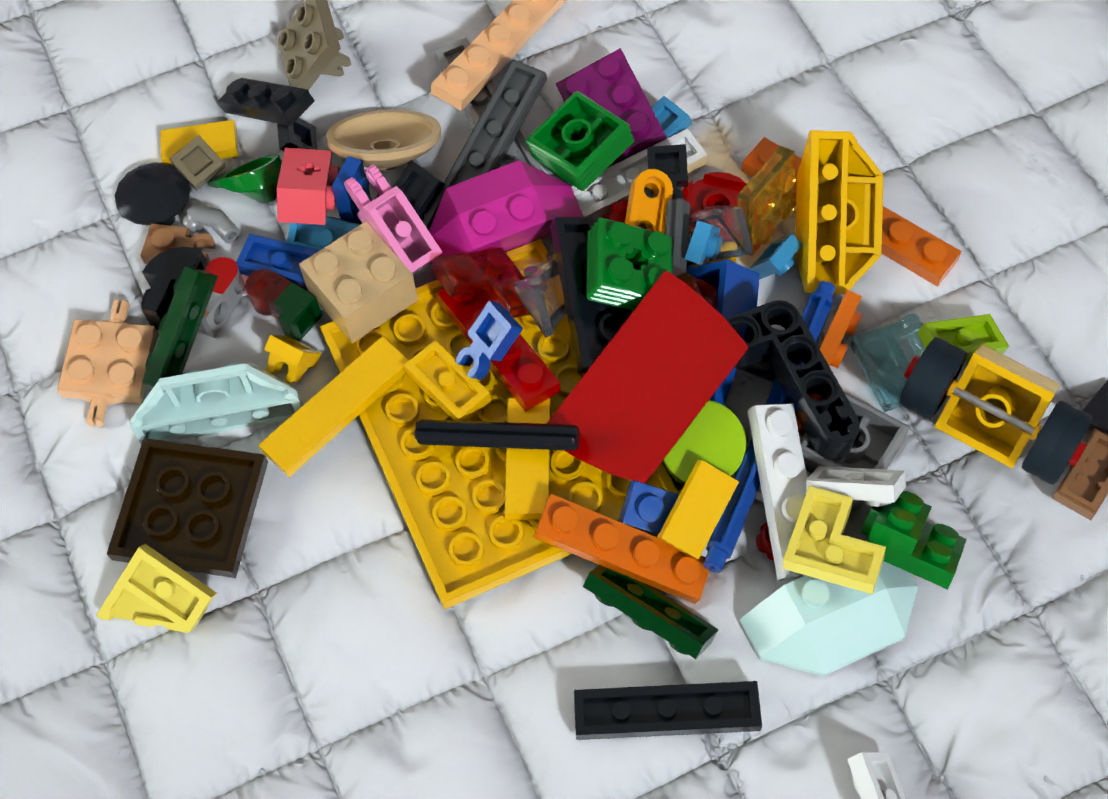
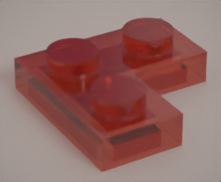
(479, 272)

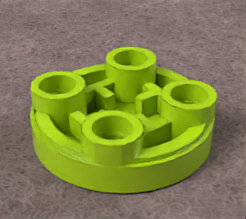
(711, 437)

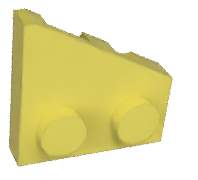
(157, 593)

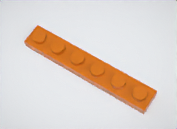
(901, 239)

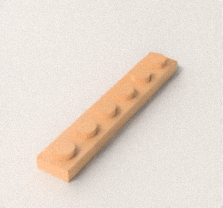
(492, 50)

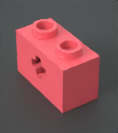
(305, 186)

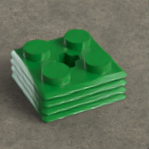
(580, 140)
(625, 262)

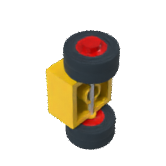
(996, 407)

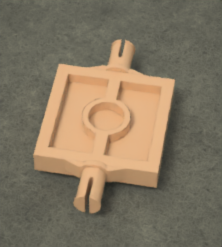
(106, 362)

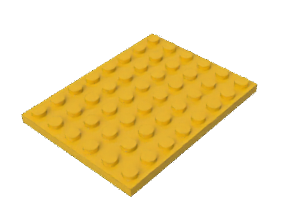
(458, 492)

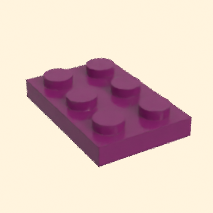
(615, 88)

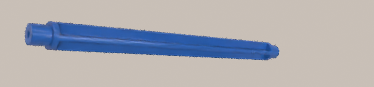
(733, 518)

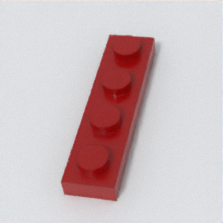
(521, 367)

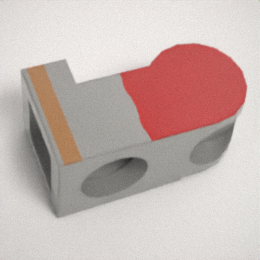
(225, 295)

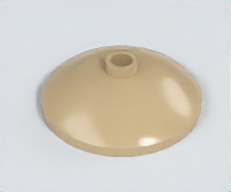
(384, 137)

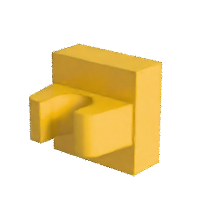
(293, 353)

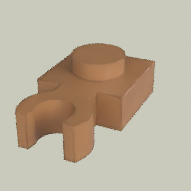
(167, 237)

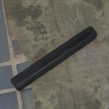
(498, 434)

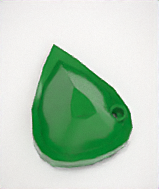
(254, 179)

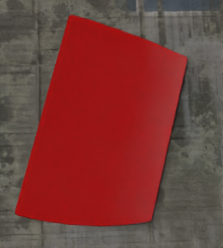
(651, 381)

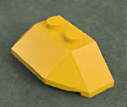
(837, 211)

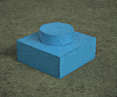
(671, 117)
(704, 243)
(777, 257)

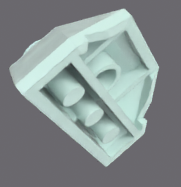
(213, 402)
(828, 625)

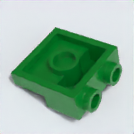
(913, 542)

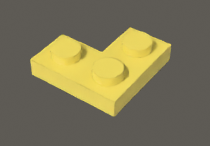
(822, 550)

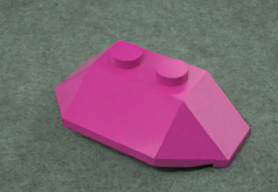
(501, 210)

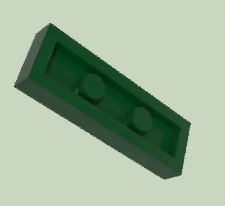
(180, 324)
(652, 611)

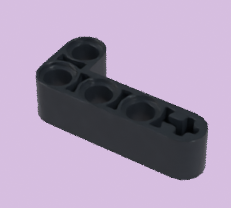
(799, 380)

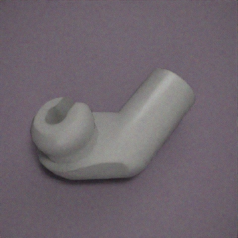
(215, 218)

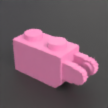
(394, 220)

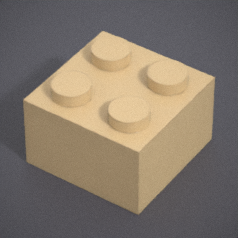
(359, 281)

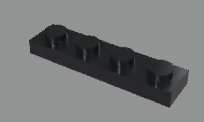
(667, 710)

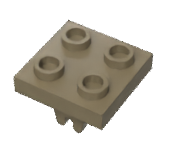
(311, 45)

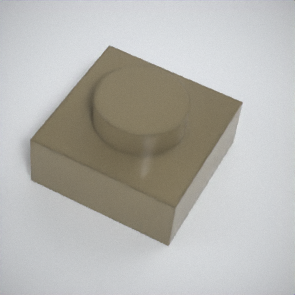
(197, 162)

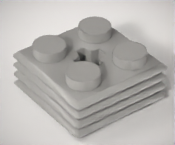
(876, 441)

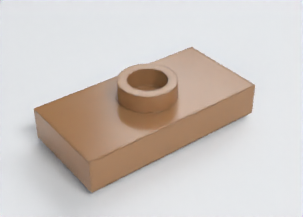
(1087, 483)

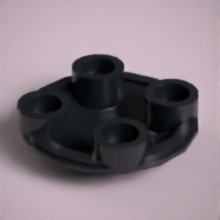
(152, 194)

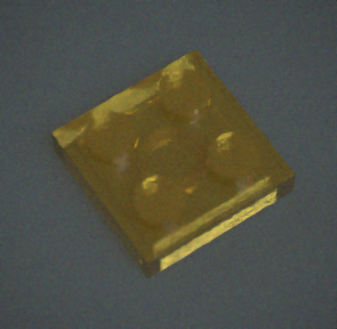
(769, 197)

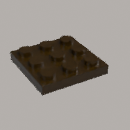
(190, 506)

